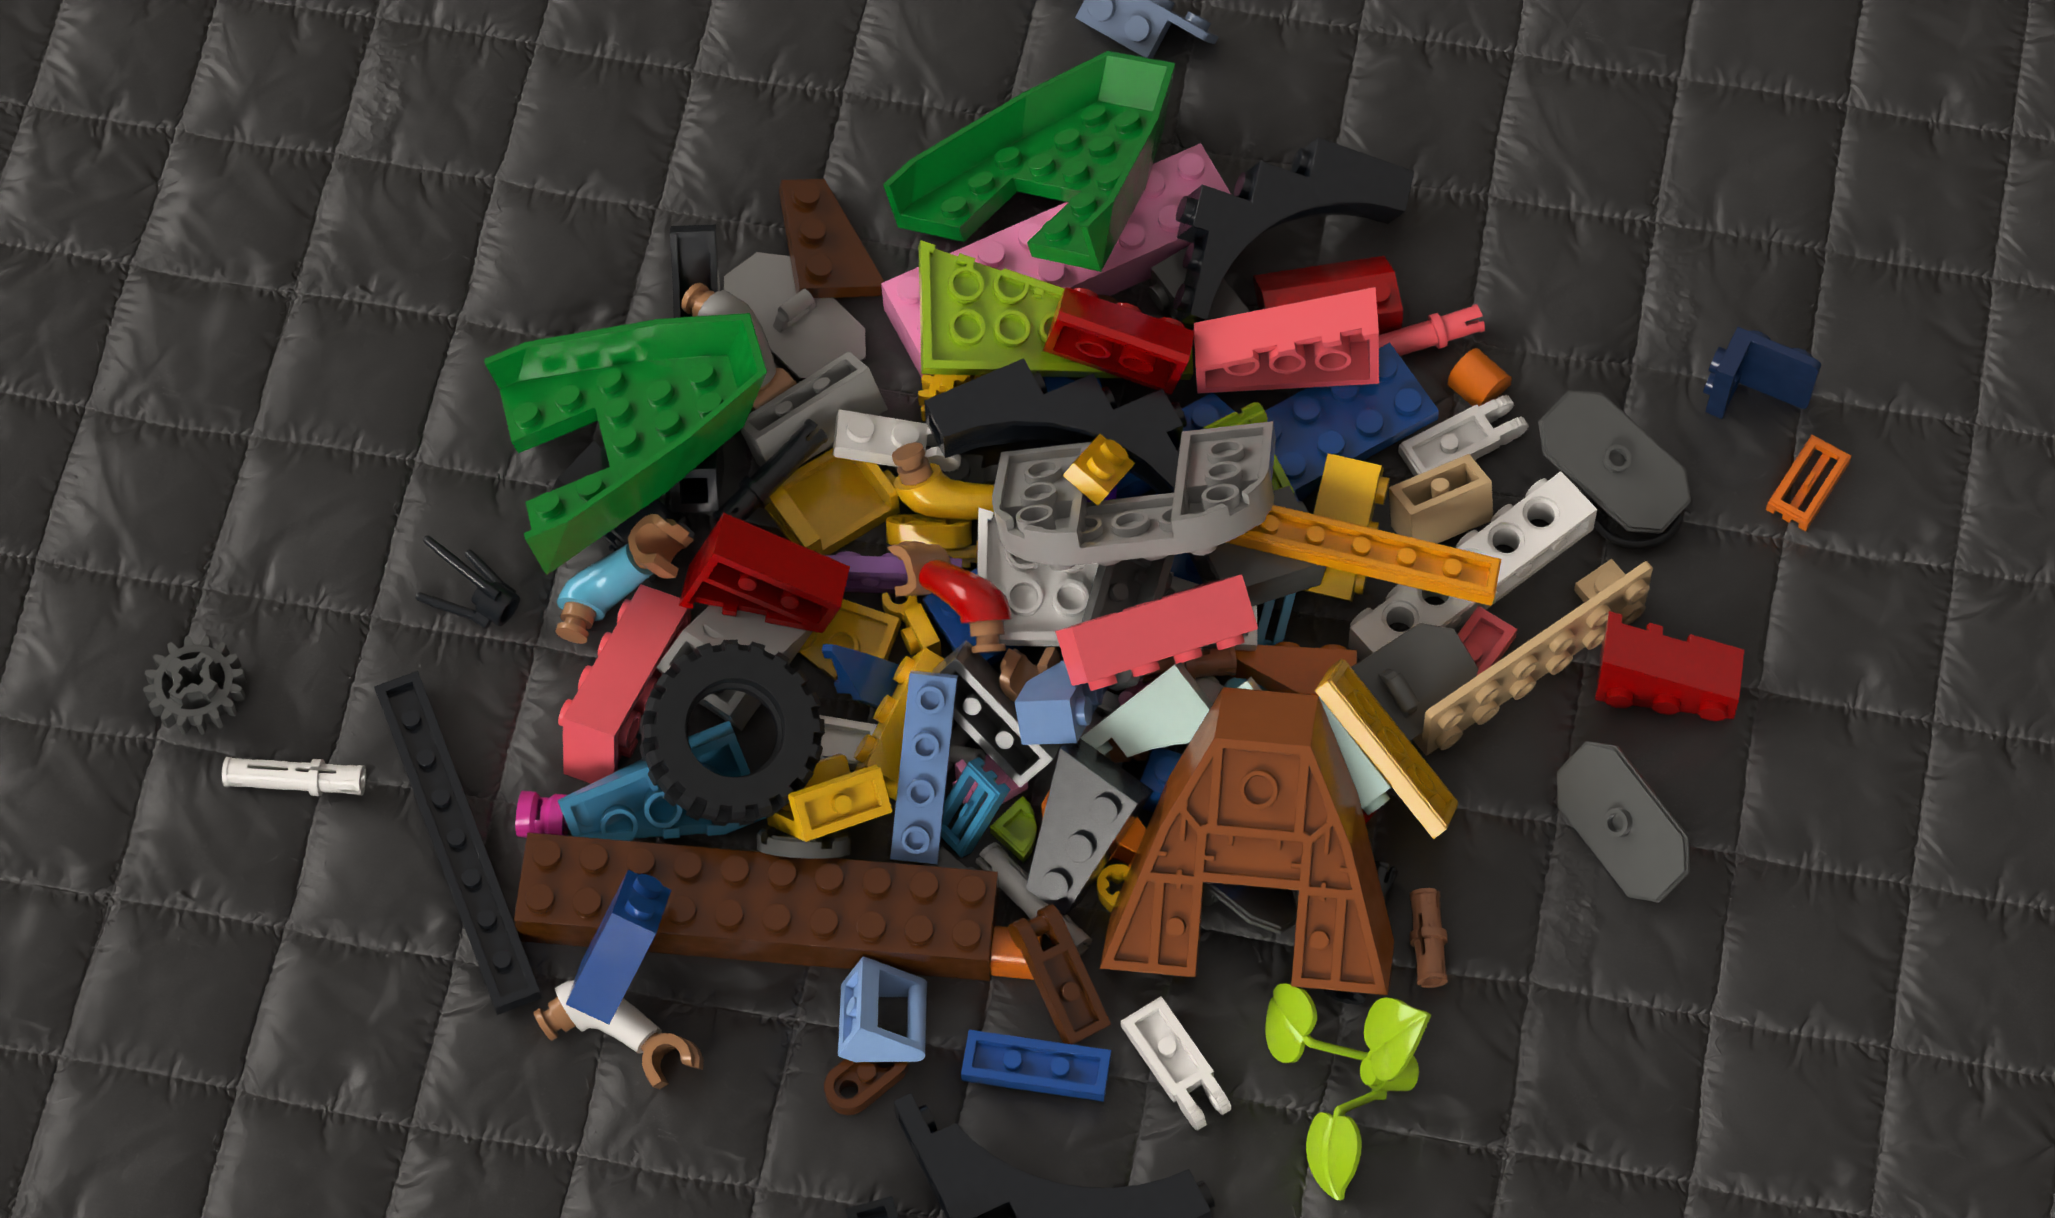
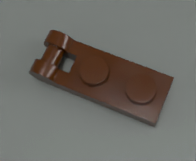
(1060, 975)

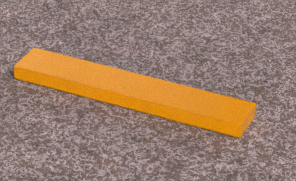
(1375, 554)

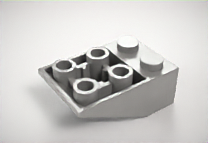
(715, 627)

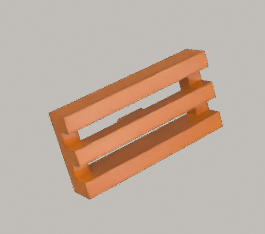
(1791, 511)

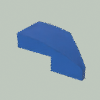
(861, 674)

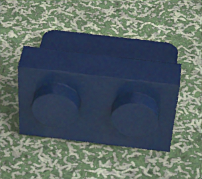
(1763, 366)

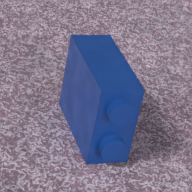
(619, 946)

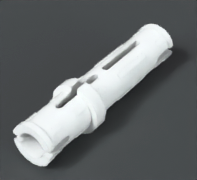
(302, 776)

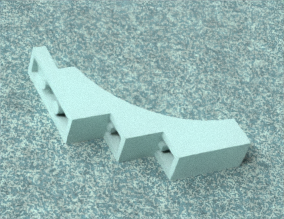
(1173, 710)

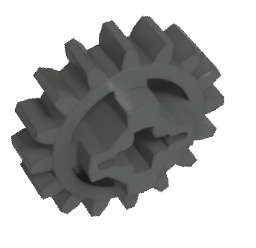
(195, 691)

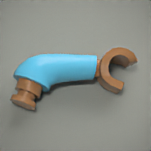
(609, 580)

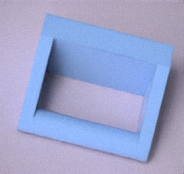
(858, 1022)

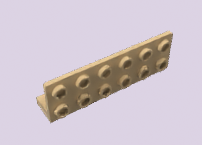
(1549, 651)

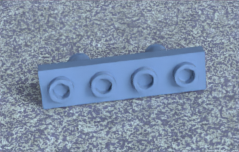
(923, 767)

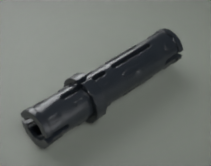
(756, 491)

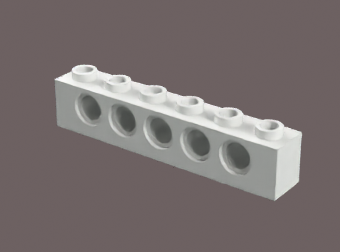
(1552, 500)

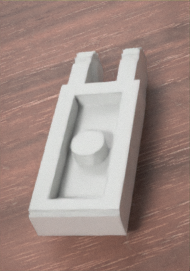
(1462, 435)
(876, 438)
(1174, 1059)

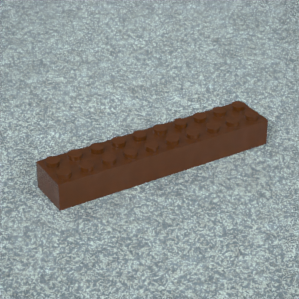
(767, 905)

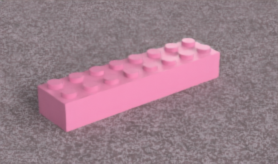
(1144, 242)

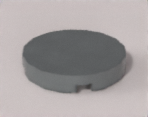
(828, 846)

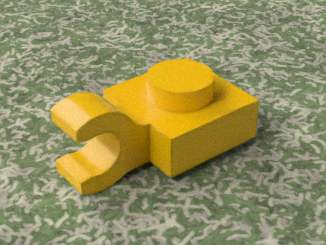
(919, 630)

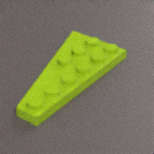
(988, 318)

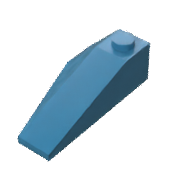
(631, 807)

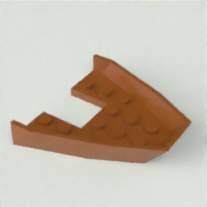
(1267, 807)

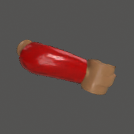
(968, 594)

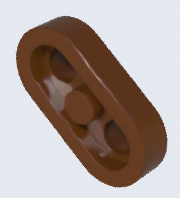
(866, 1077)

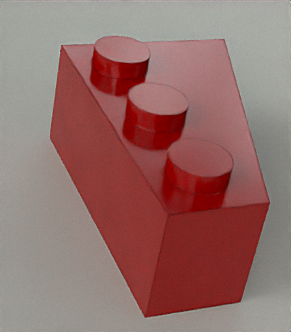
(766, 576)
(1668, 673)

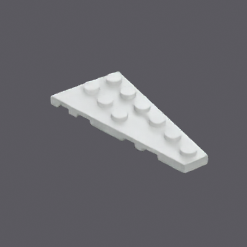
(1047, 598)

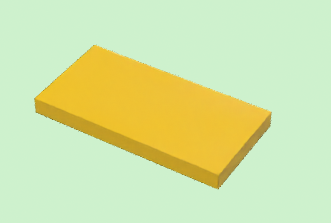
(1387, 747)

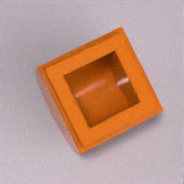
(1478, 378)
(1007, 957)

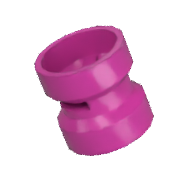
(539, 815)

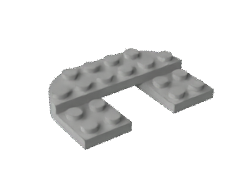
(1217, 496)

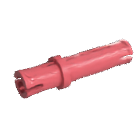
(1434, 331)

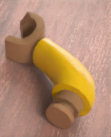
(932, 492)

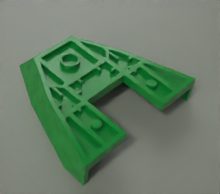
(1069, 140)
(663, 406)

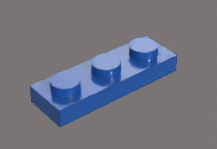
(1036, 1065)

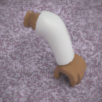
(627, 1026)

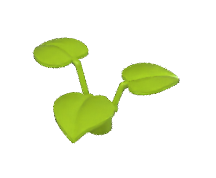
(1392, 1036)

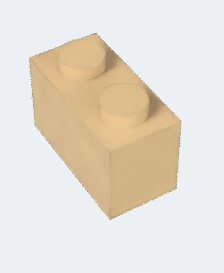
(1442, 501)

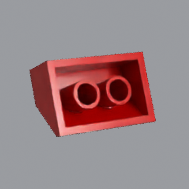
(1332, 279)
(1119, 339)

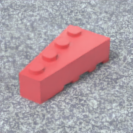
(1291, 346)
(1157, 630)
(613, 692)

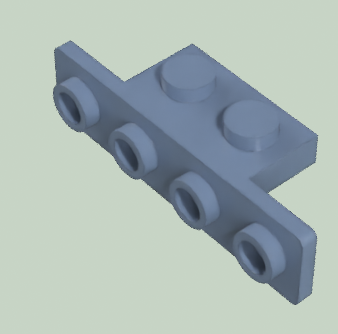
(1140, 23)

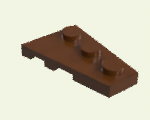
(823, 244)

